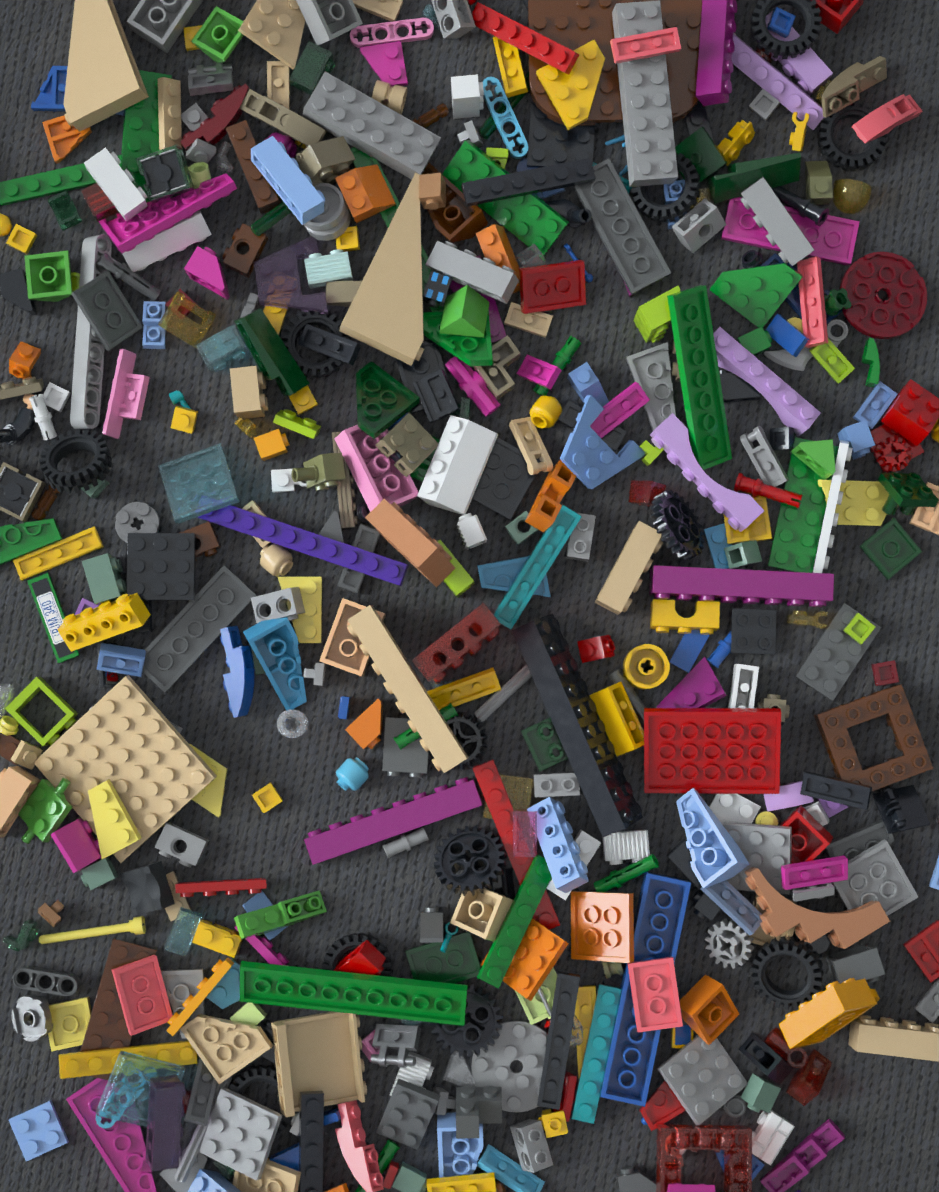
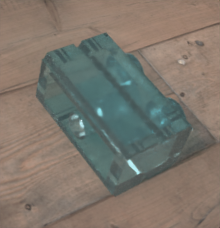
(222, 348)

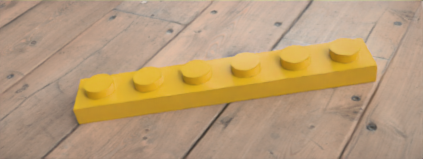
(103, 1061)

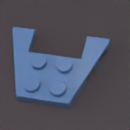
(589, 455)

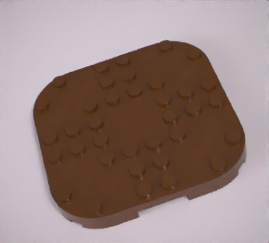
(581, 21)

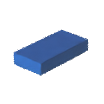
(787, 335)
(688, 650)

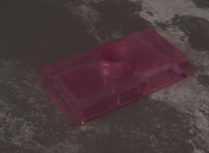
(524, 833)

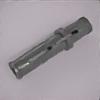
(128, 276)
(638, 705)

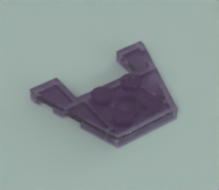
(280, 281)

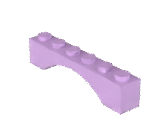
(788, 404)
(737, 507)

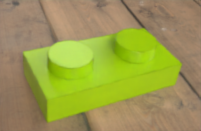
(832, 361)
(303, 426)

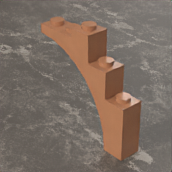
(782, 914)

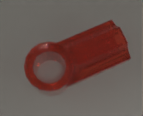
(778, 1043)

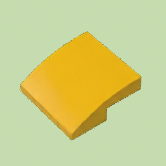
(757, 530)

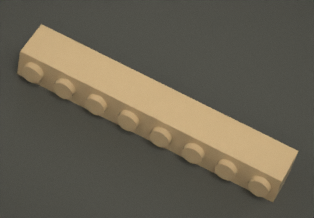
(407, 688)

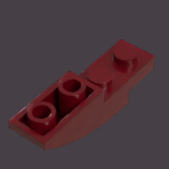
(225, 113)

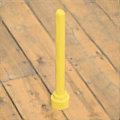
(134, 926)

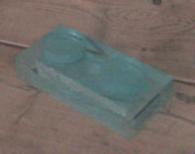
(183, 931)

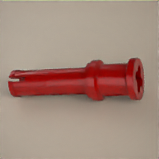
(758, 488)

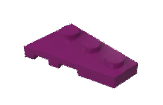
(696, 689)

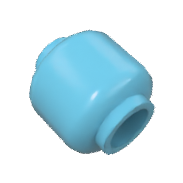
(352, 774)

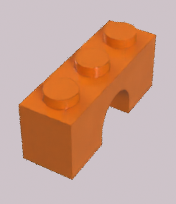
(549, 497)

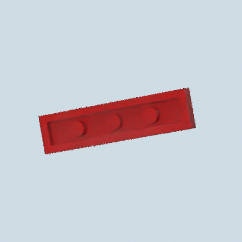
(231, 887)

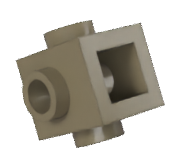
(774, 700)

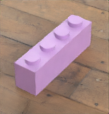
(806, 68)

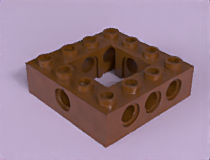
(889, 701)

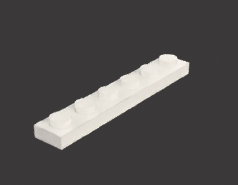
(835, 497)

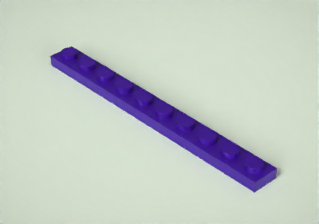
(309, 543)

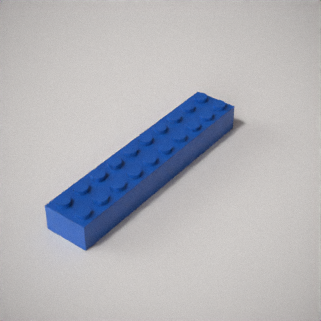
(656, 936)

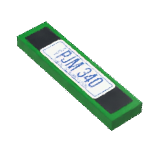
(51, 615)

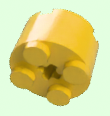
(657, 661)

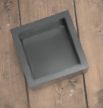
(856, 963)

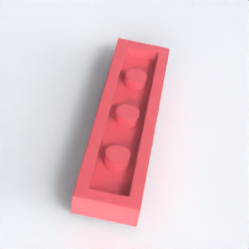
(812, 301)

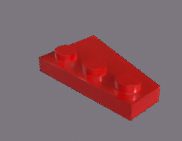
(661, 1106)

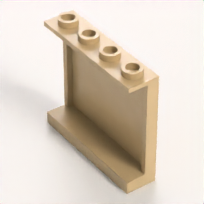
(318, 1055)

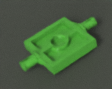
(45, 810)

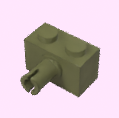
(321, 471)

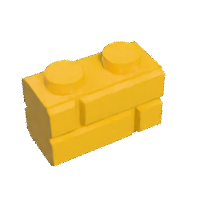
(217, 938)

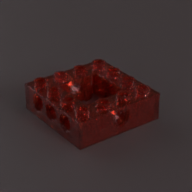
(484, 625)
(733, 1139)

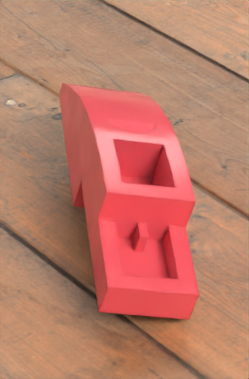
(886, 118)
(360, 1158)

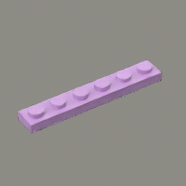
(775, 83)

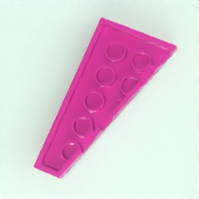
(165, 213)
(119, 1145)

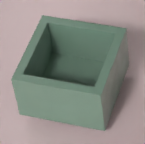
(105, 578)

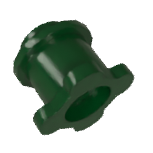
(836, 301)

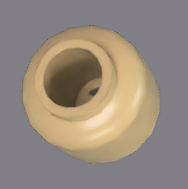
(276, 560)

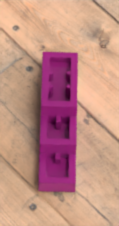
(803, 1157)

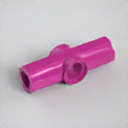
(473, 385)

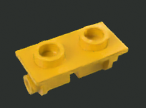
(741, 135)

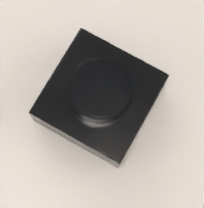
(782, 438)

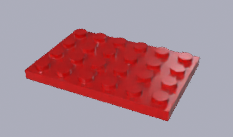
(712, 750)

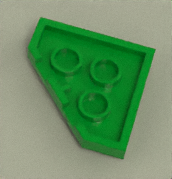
(756, 290)
(469, 349)

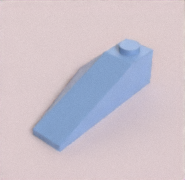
(711, 847)
(456, 1155)

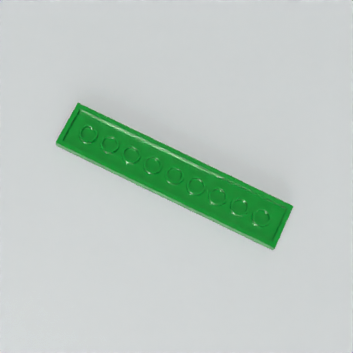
(353, 993)

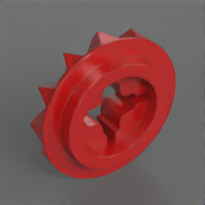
(889, 463)

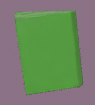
(218, 35)
(48, 276)
(465, 313)
(817, 456)

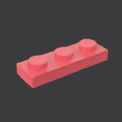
(645, 45)

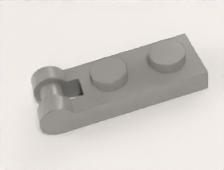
(764, 457)

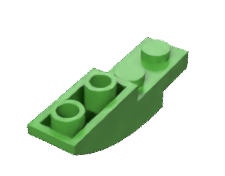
(280, 915)

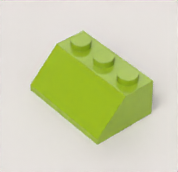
(654, 317)

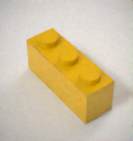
(618, 718)

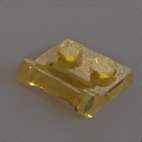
(183, 326)

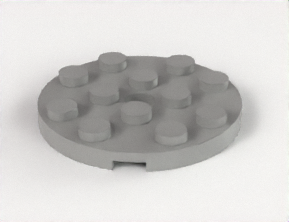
(516, 1042)

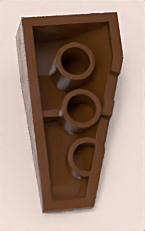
(456, 220)

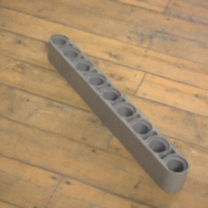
(88, 347)

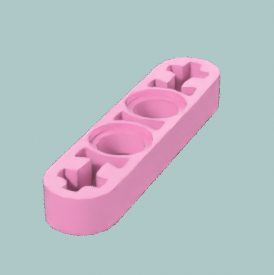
(391, 29)

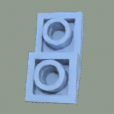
(153, 335)

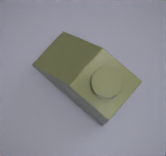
(818, 182)

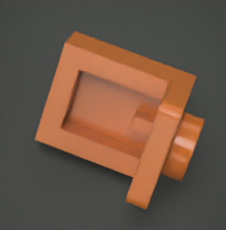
(23, 360)

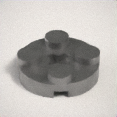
(134, 510)
(42, 1019)

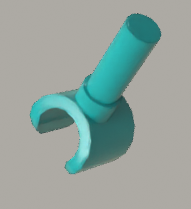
(177, 397)
(448, 935)

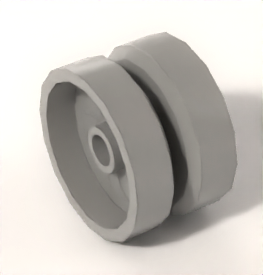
(335, 217)

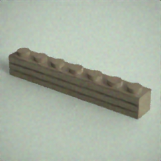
(345, 493)

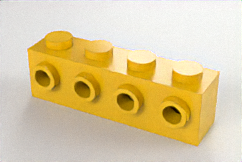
(104, 621)

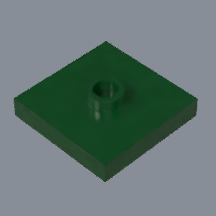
(702, 153)
(890, 548)

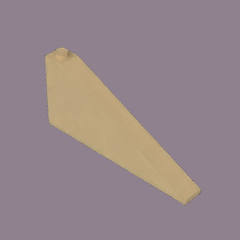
(100, 66)
(389, 300)

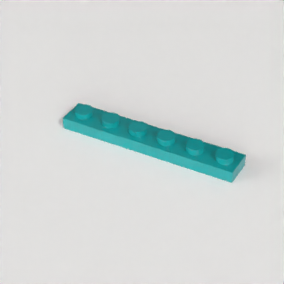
(536, 567)
(596, 1053)

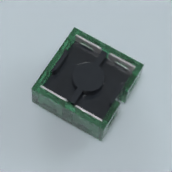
(165, 173)

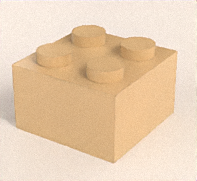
(247, 392)
(482, 913)

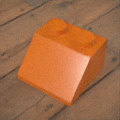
(365, 192)
(368, 726)
(708, 1009)

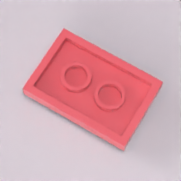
(142, 994)
(655, 994)

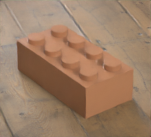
(411, 541)

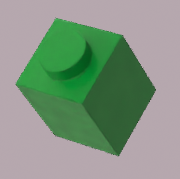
(756, 341)

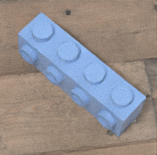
(288, 180)
(558, 845)

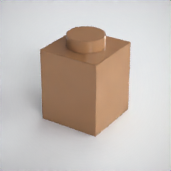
(432, 191)

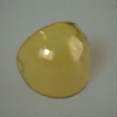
(850, 195)

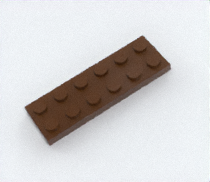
(107, 1022)

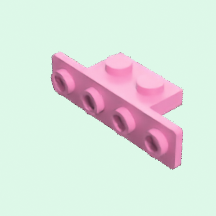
(126, 395)

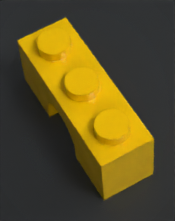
(666, 618)

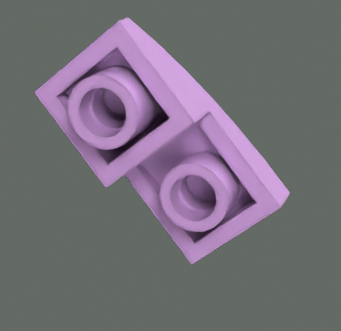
(788, 797)

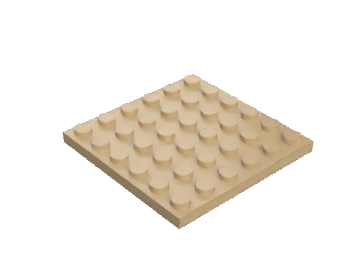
(140, 754)

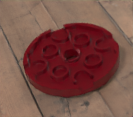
(905, 295)

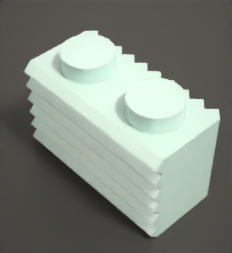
(328, 268)

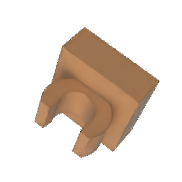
(50, 914)

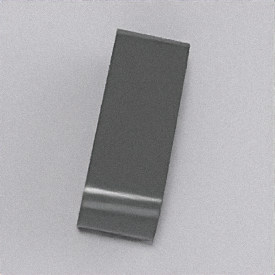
(36, 981)

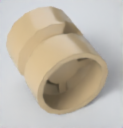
(392, 97)

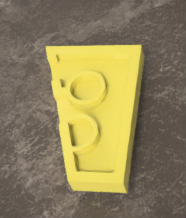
(111, 820)

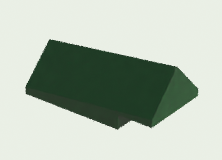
(740, 176)
(271, 353)

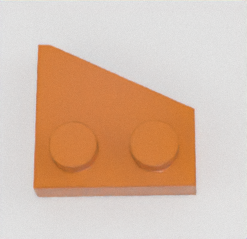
(63, 137)

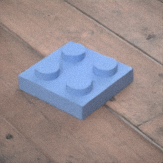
(38, 1130)

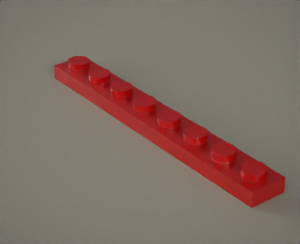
(502, 814)

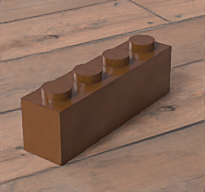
(262, 191)

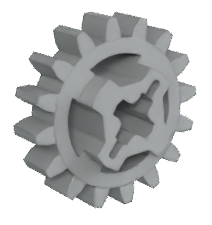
(729, 954)

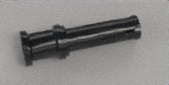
(805, 207)

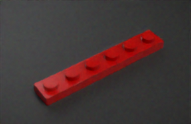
(524, 38)

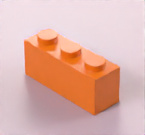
(498, 249)

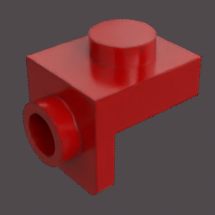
(596, 648)

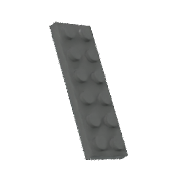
(622, 229)
(195, 628)

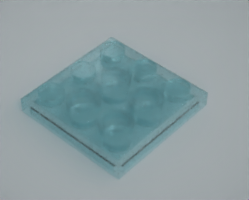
(198, 483)
(128, 1087)

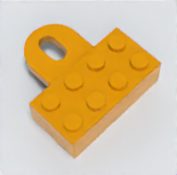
(828, 1012)

